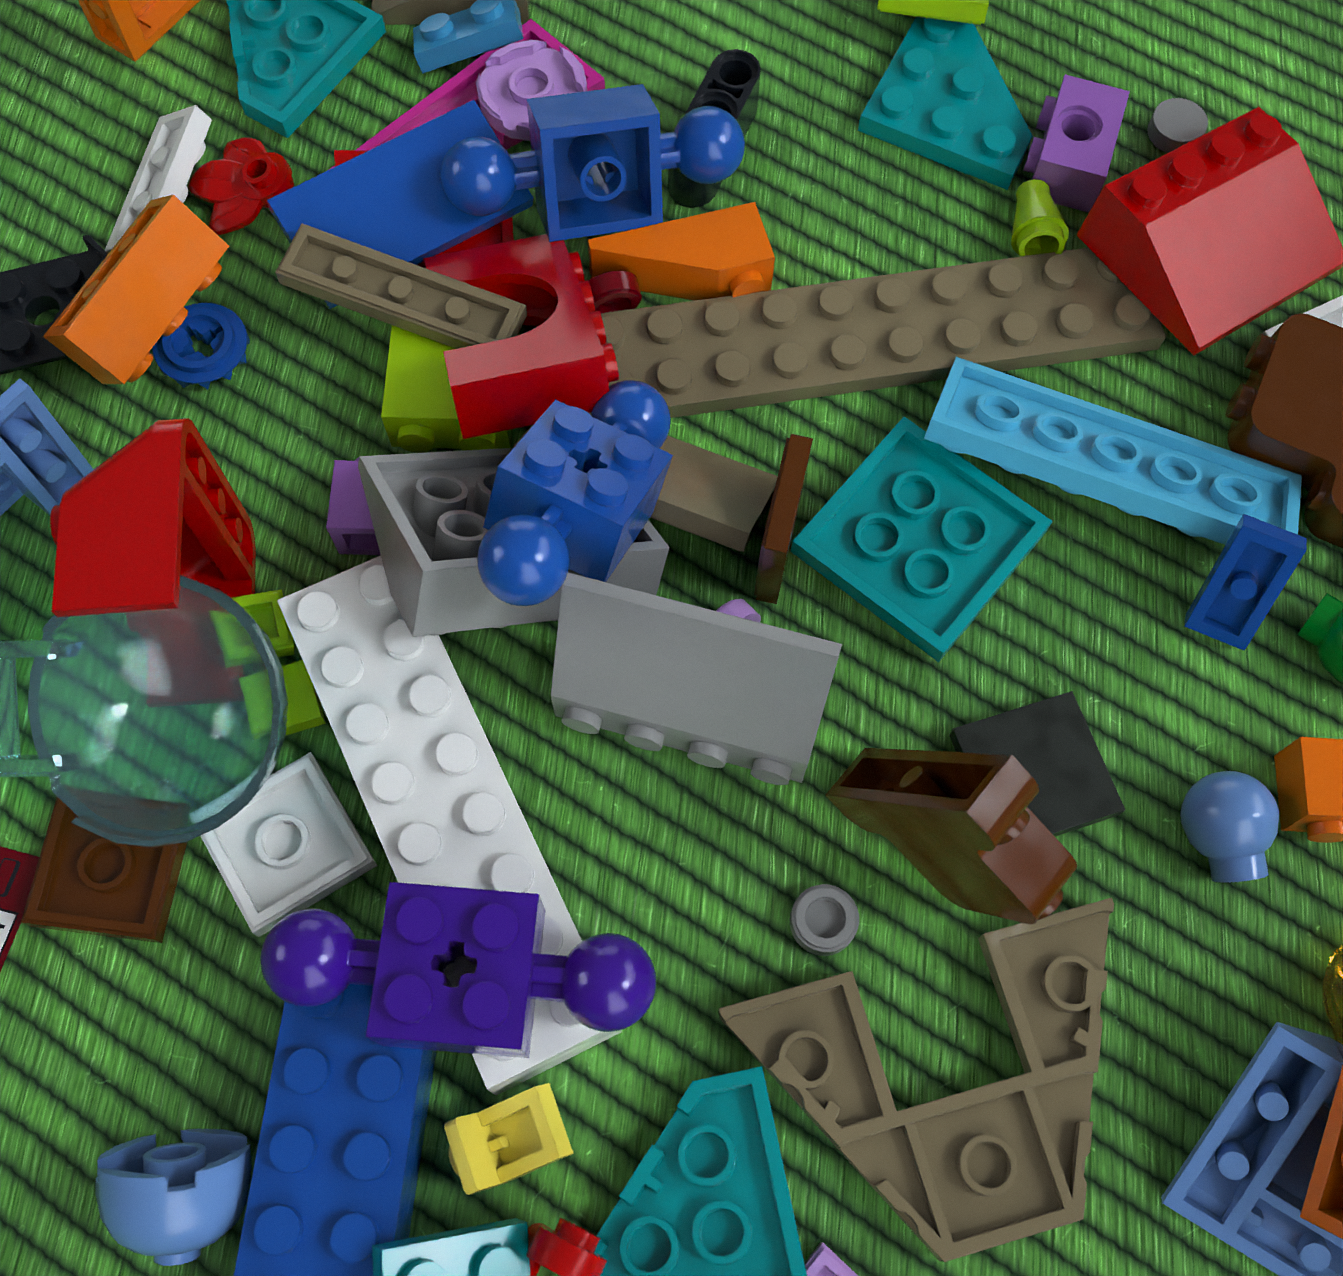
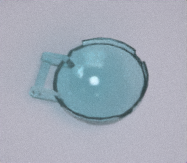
(149, 715)

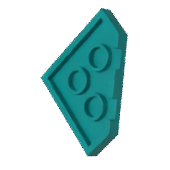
(296, 54)
(949, 103)
(708, 1191)

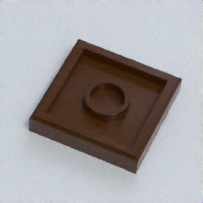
(782, 518)
(101, 885)

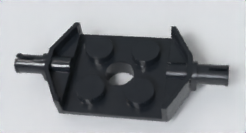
(35, 289)

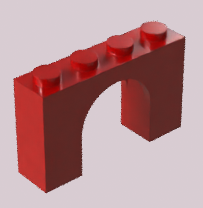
(561, 359)

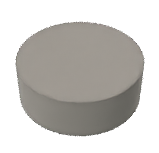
(1176, 123)
(824, 920)

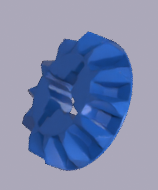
(213, 326)

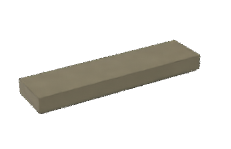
(397, 291)

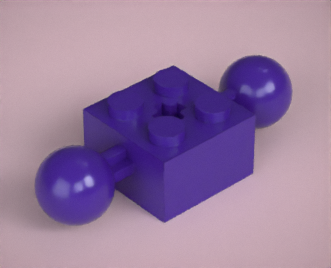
(425, 927)

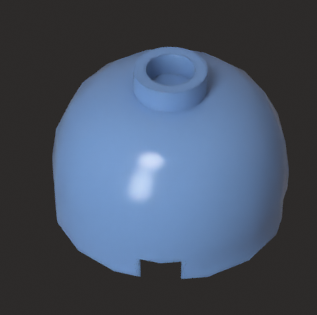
(175, 1194)

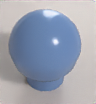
(1232, 824)

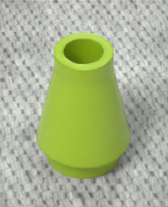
(1037, 221)

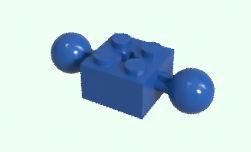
(593, 161)
(574, 493)

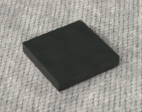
(1060, 755)

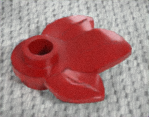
(240, 183)

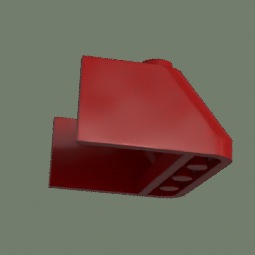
(144, 522)

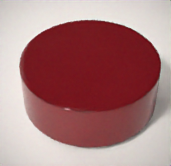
(615, 291)

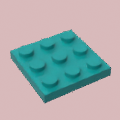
(920, 538)

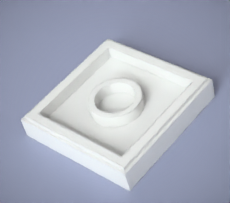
(288, 846)

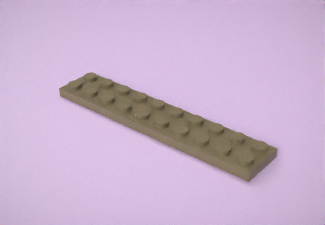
(879, 331)

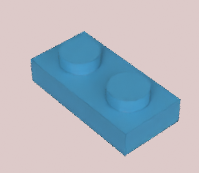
(458, 36)

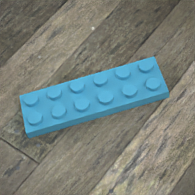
(1109, 455)

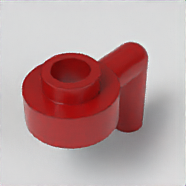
(564, 1250)

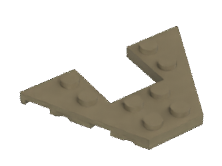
(980, 1160)

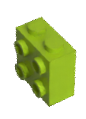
(419, 399)

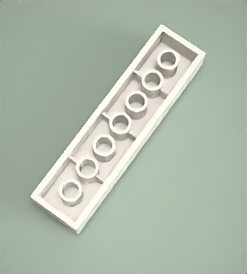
(429, 778)

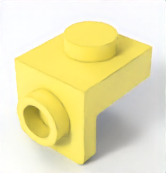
(507, 1140)

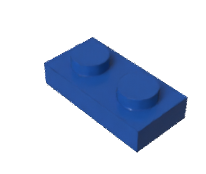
(1245, 581)

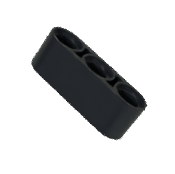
(729, 85)

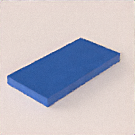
(395, 194)

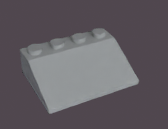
(429, 533)
(689, 679)

